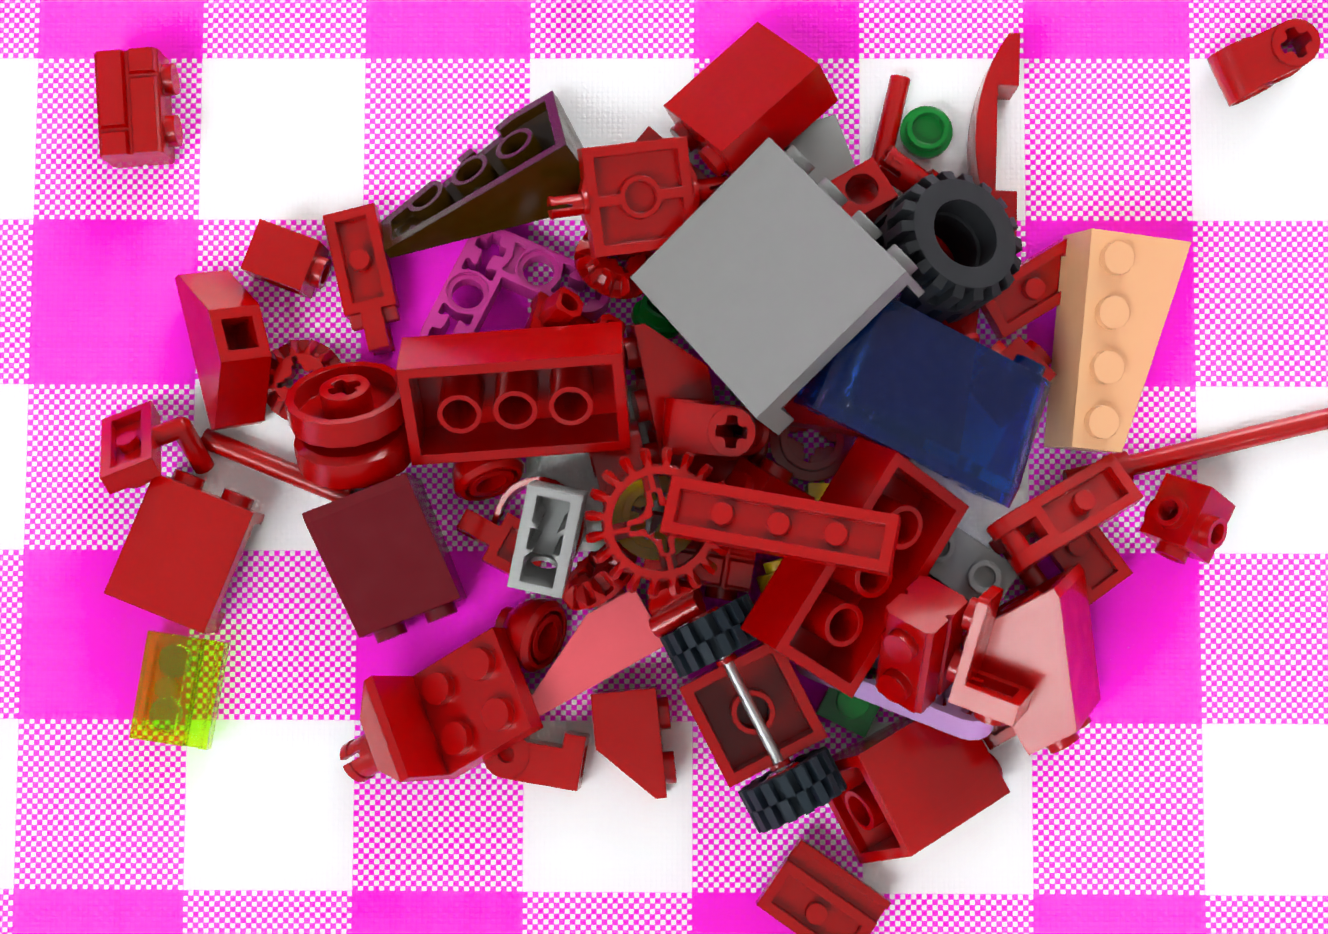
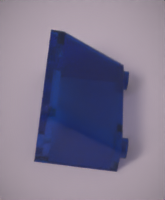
(935, 399)

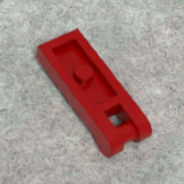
(1066, 512)

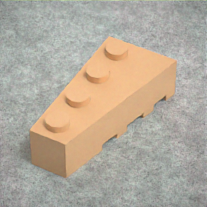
(1107, 333)

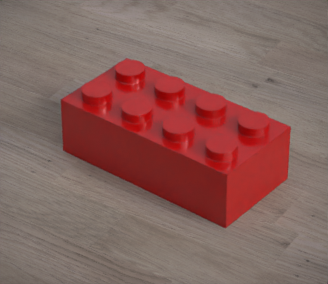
(514, 393)
(834, 615)

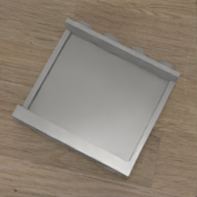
(773, 279)

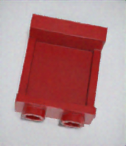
(183, 551)

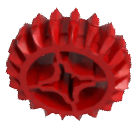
(612, 532)

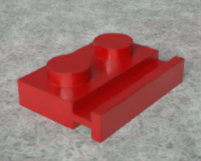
(820, 895)

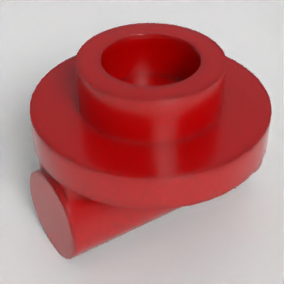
(672, 612)

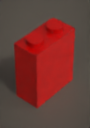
(745, 96)

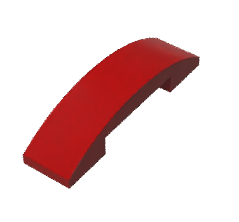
(997, 84)

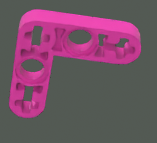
(504, 272)

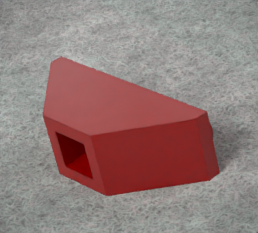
(227, 347)
(661, 372)

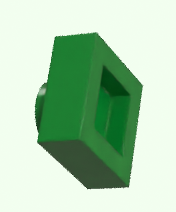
(847, 711)

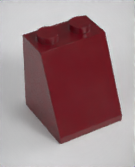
(386, 557)

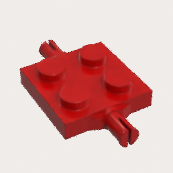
(634, 194)

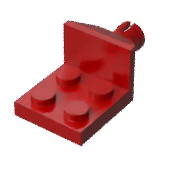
(444, 715)

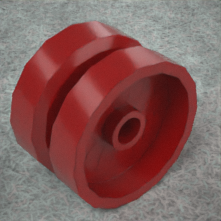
(348, 425)

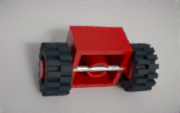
(754, 716)

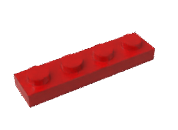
(781, 525)

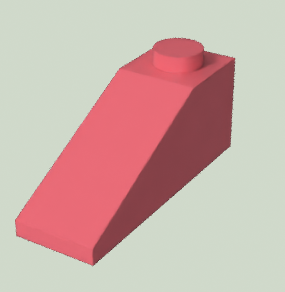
(600, 647)

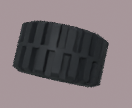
(972, 228)

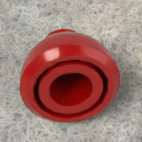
(485, 478)
(534, 631)

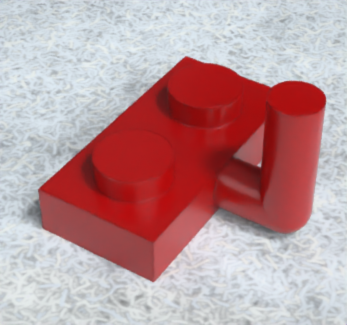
(133, 446)

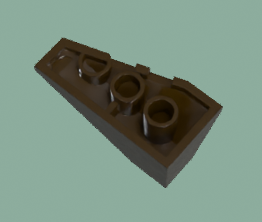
(497, 186)

